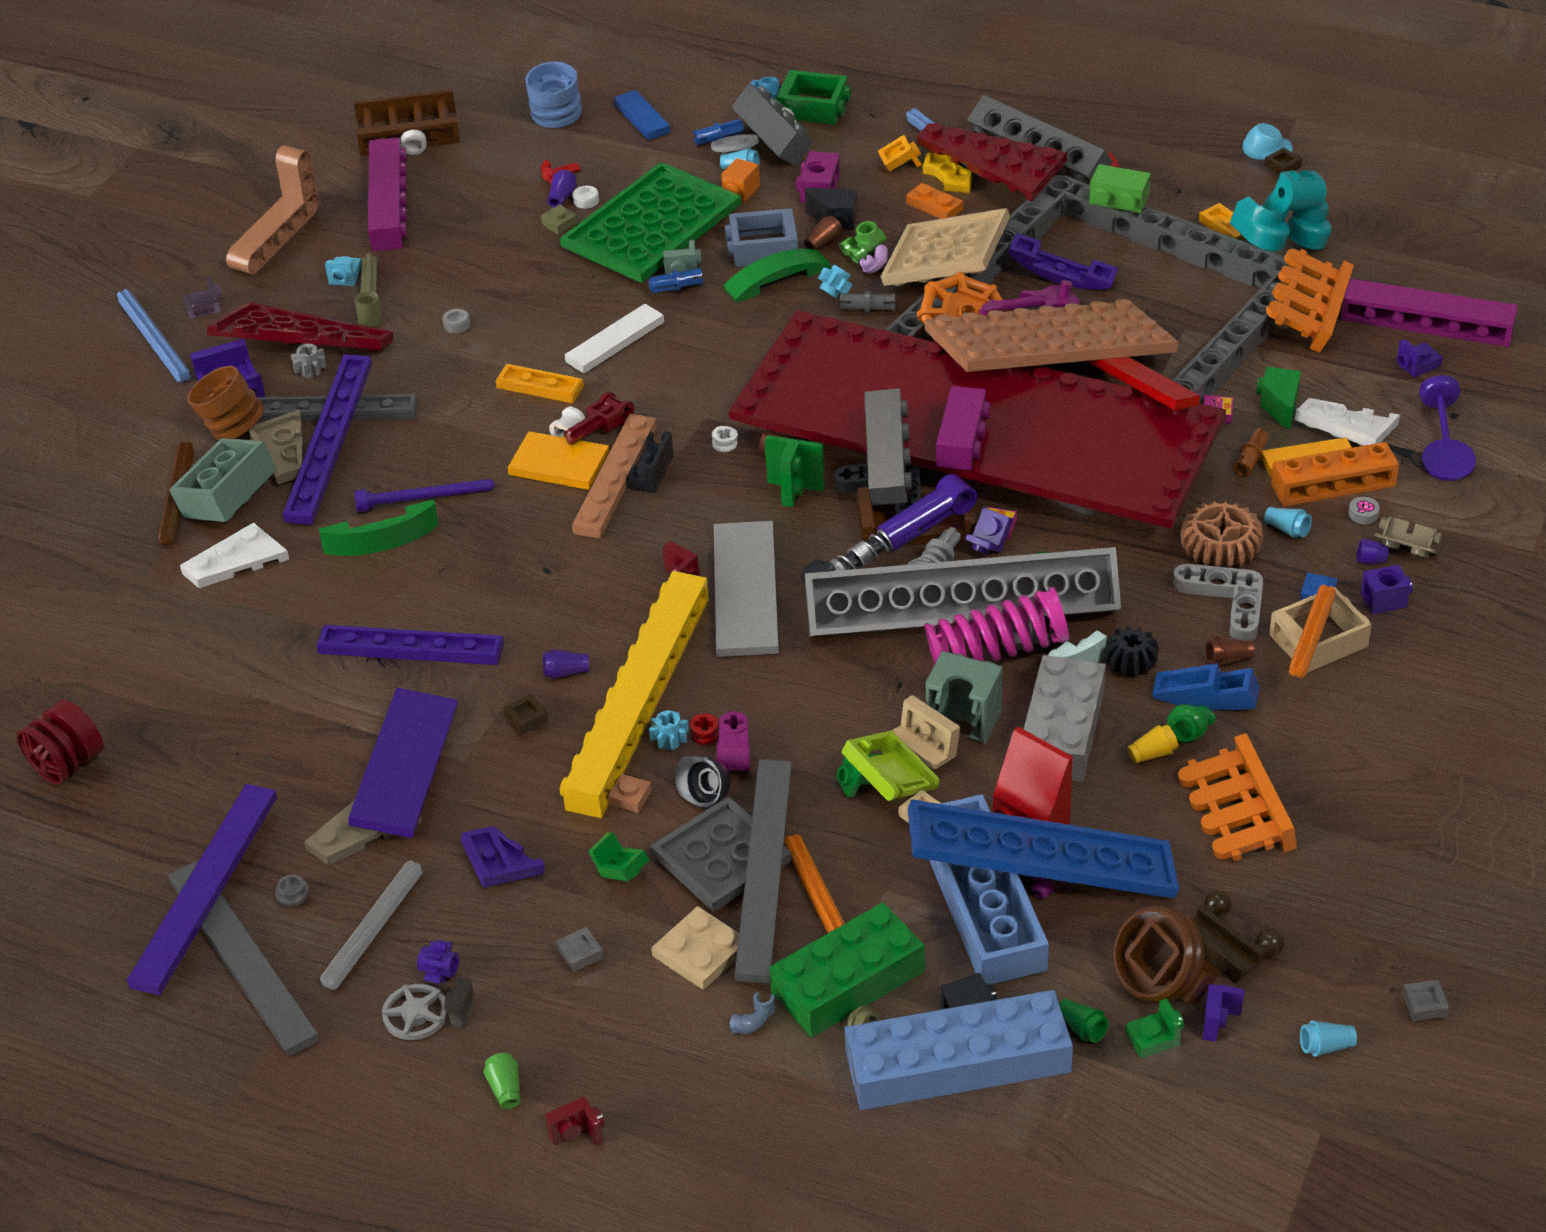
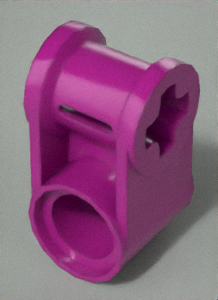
(733, 743)

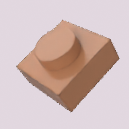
(629, 793)

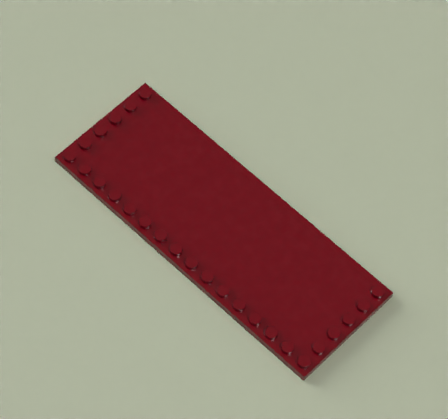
(1045, 428)

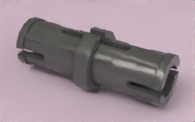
(867, 301)

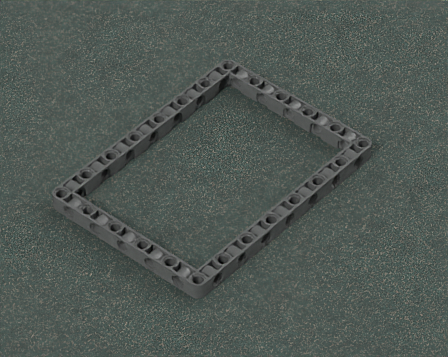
(1160, 232)

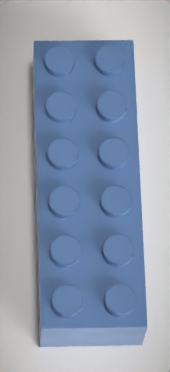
(992, 916)
(958, 1049)

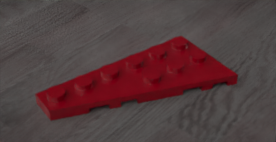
(997, 159)
(292, 327)

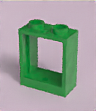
(816, 84)

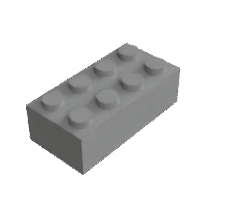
(1067, 707)

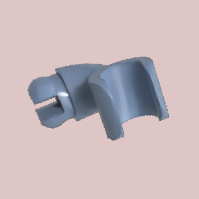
(751, 1022)

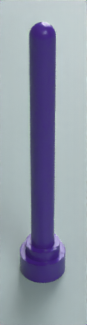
(367, 500)

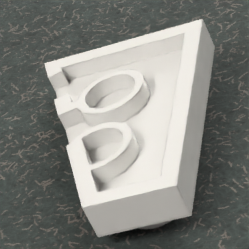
(1355, 425)
(240, 551)

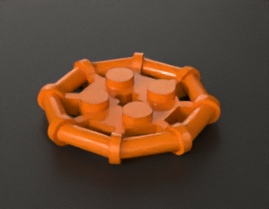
(968, 298)

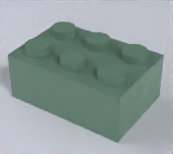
(223, 480)

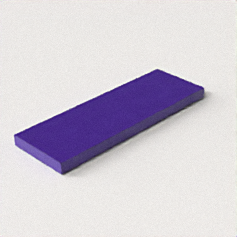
(403, 763)

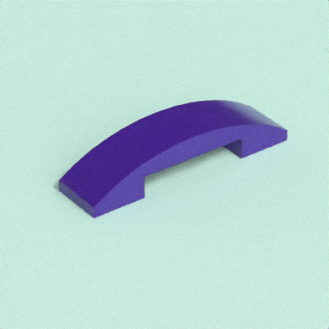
(1057, 269)

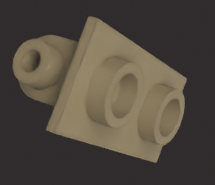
(1420, 541)

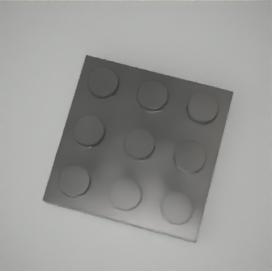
(711, 853)

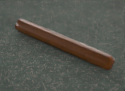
(171, 513)

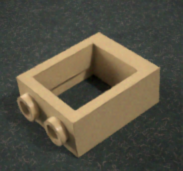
(1288, 624)

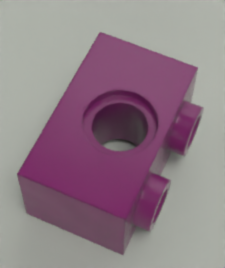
(818, 171)

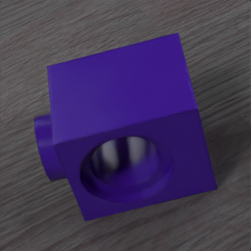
(1386, 589)

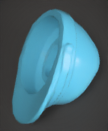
(1263, 141)

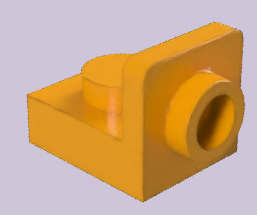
(899, 152)

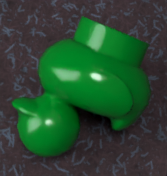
(1190, 721)

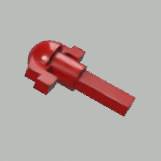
(547, 172)

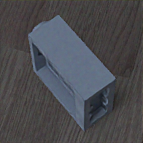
(755, 224)

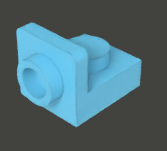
(343, 270)

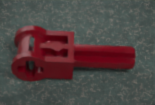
(603, 414)

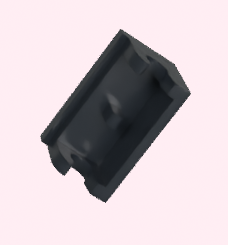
(652, 465)

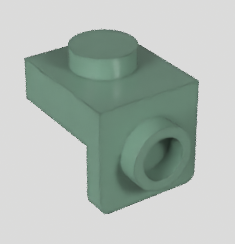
(682, 259)

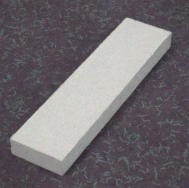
(614, 338)

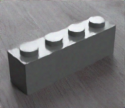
(773, 124)
(886, 447)

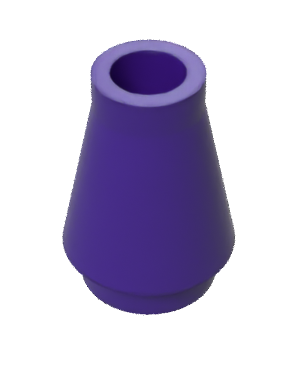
(561, 188)
(564, 663)

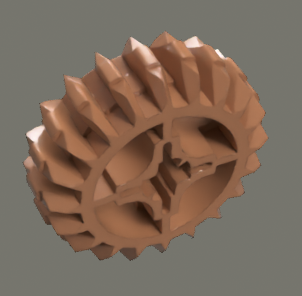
(1221, 535)

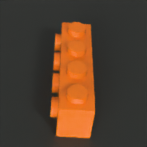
(1334, 474)

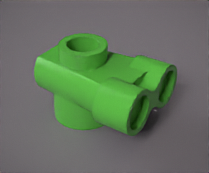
(864, 242)

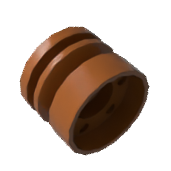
(225, 403)

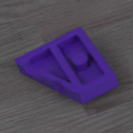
(498, 858)

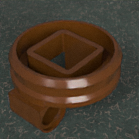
(1183, 974)

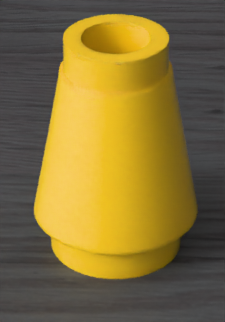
(1153, 745)

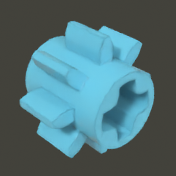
(835, 281)
(668, 730)

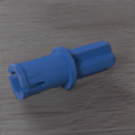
(718, 131)
(675, 280)

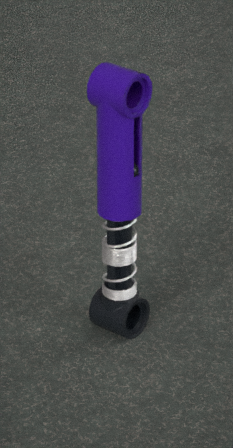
(950, 497)

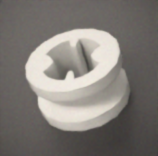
(721, 444)

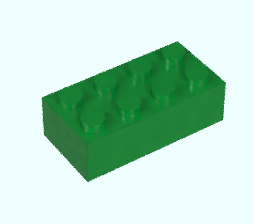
(847, 969)

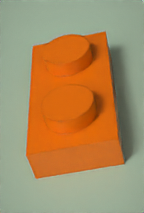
(934, 201)

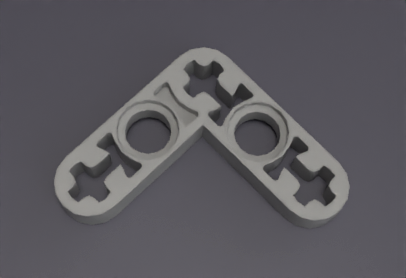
(1239, 592)

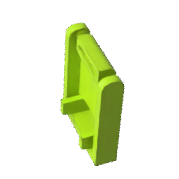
(893, 773)

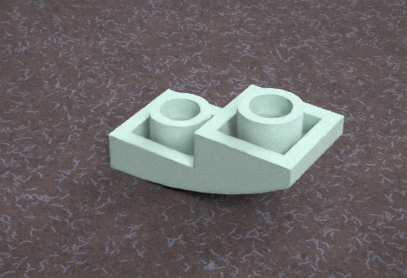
(1088, 649)

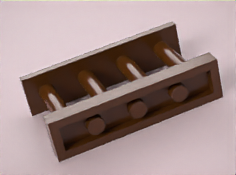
(416, 106)

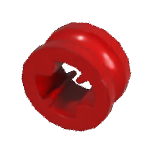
(704, 721)

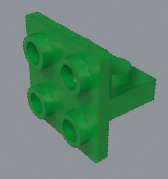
(794, 466)

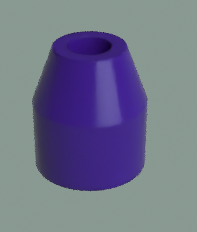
(1371, 552)

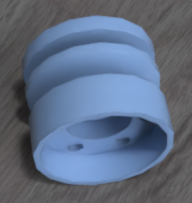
(553, 94)

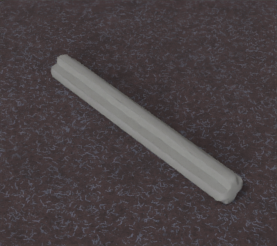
(370, 925)

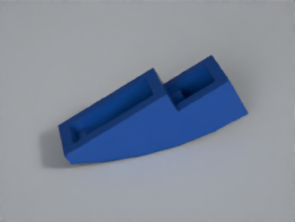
(1208, 687)

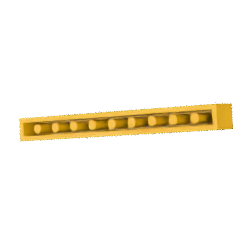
(634, 695)

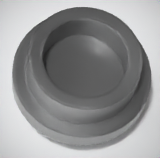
(291, 890)

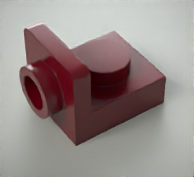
(680, 559)
(572, 1120)

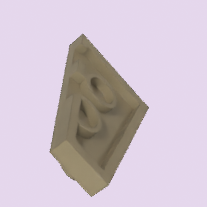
(339, 840)

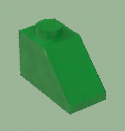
(1279, 393)

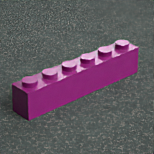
(387, 194)
(1429, 312)

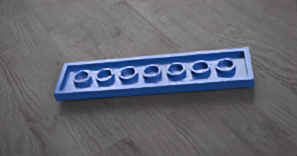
(1041, 849)

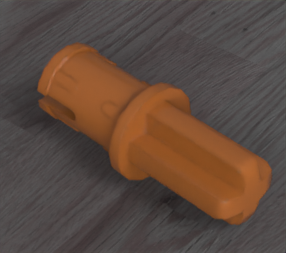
(1251, 453)

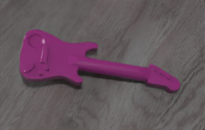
(1054, 296)

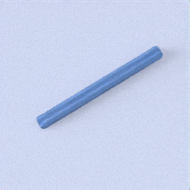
(153, 336)

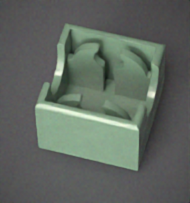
(966, 692)

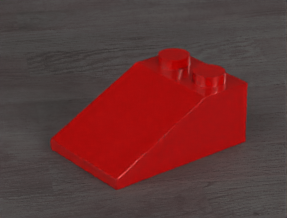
(1034, 780)

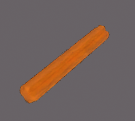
(1312, 631)
(813, 883)

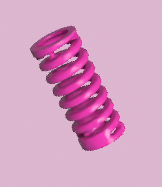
(1002, 620)

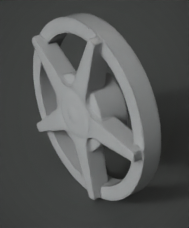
(734, 143)
(414, 1011)

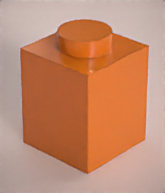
(741, 178)

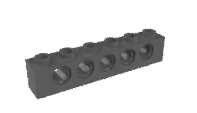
(1011, 121)

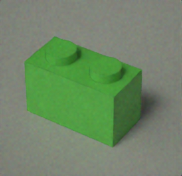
(1119, 188)

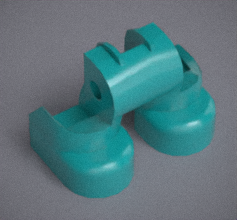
(1307, 225)

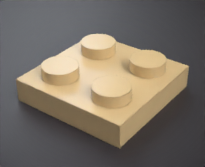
(698, 948)

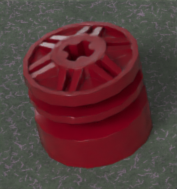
(60, 741)

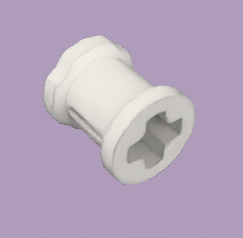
(569, 418)

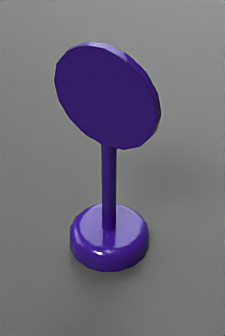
(1446, 457)

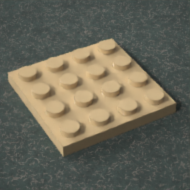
(945, 247)

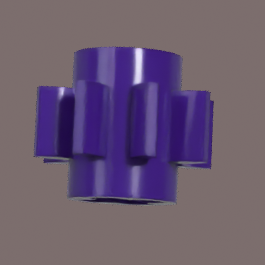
(438, 961)

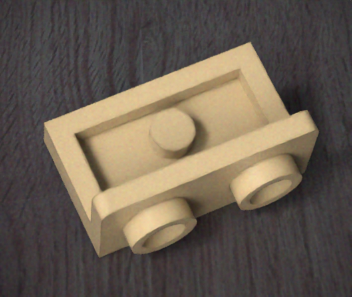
(927, 733)

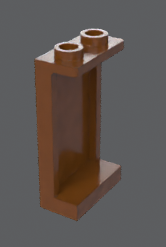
(873, 516)

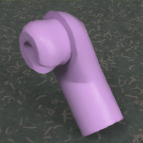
(879, 261)

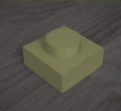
(559, 219)

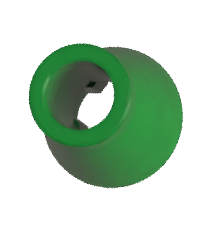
(1084, 1020)

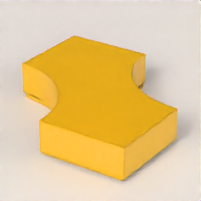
(949, 173)

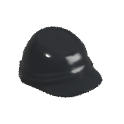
(702, 780)

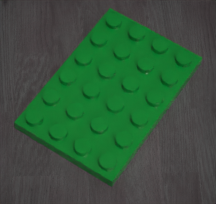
(650, 217)

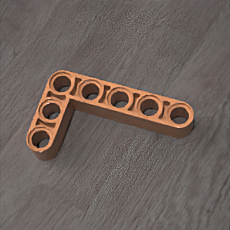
(284, 218)

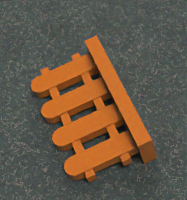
(1330, 294)
(1249, 810)

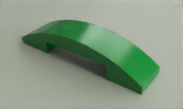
(772, 267)
(380, 535)

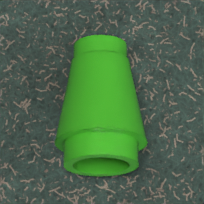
(503, 1079)

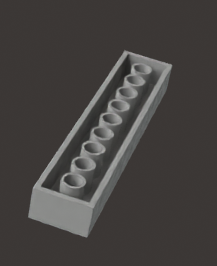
(932, 591)

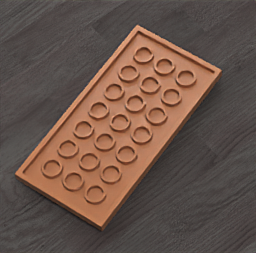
(1049, 335)

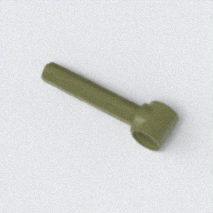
(368, 301)

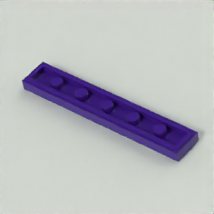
(410, 644)

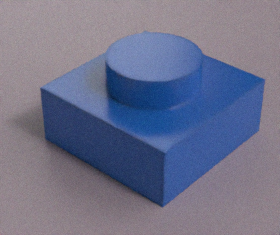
(1313, 582)

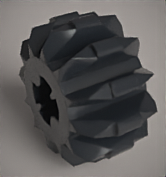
(1131, 651)

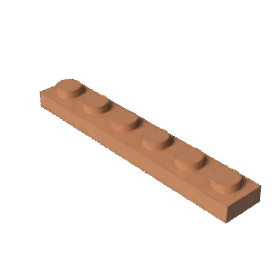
(613, 477)

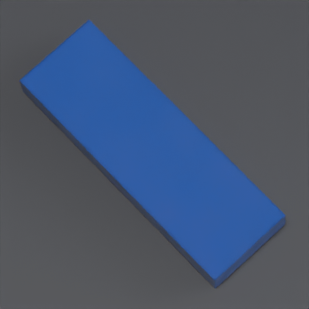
(642, 115)

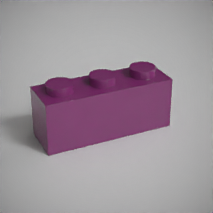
(962, 428)

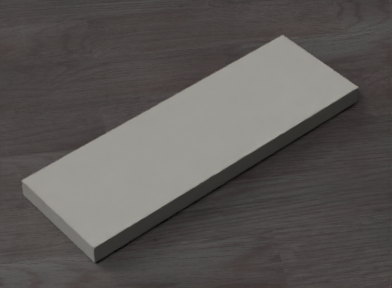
(745, 589)

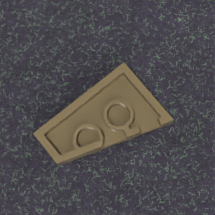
(284, 443)

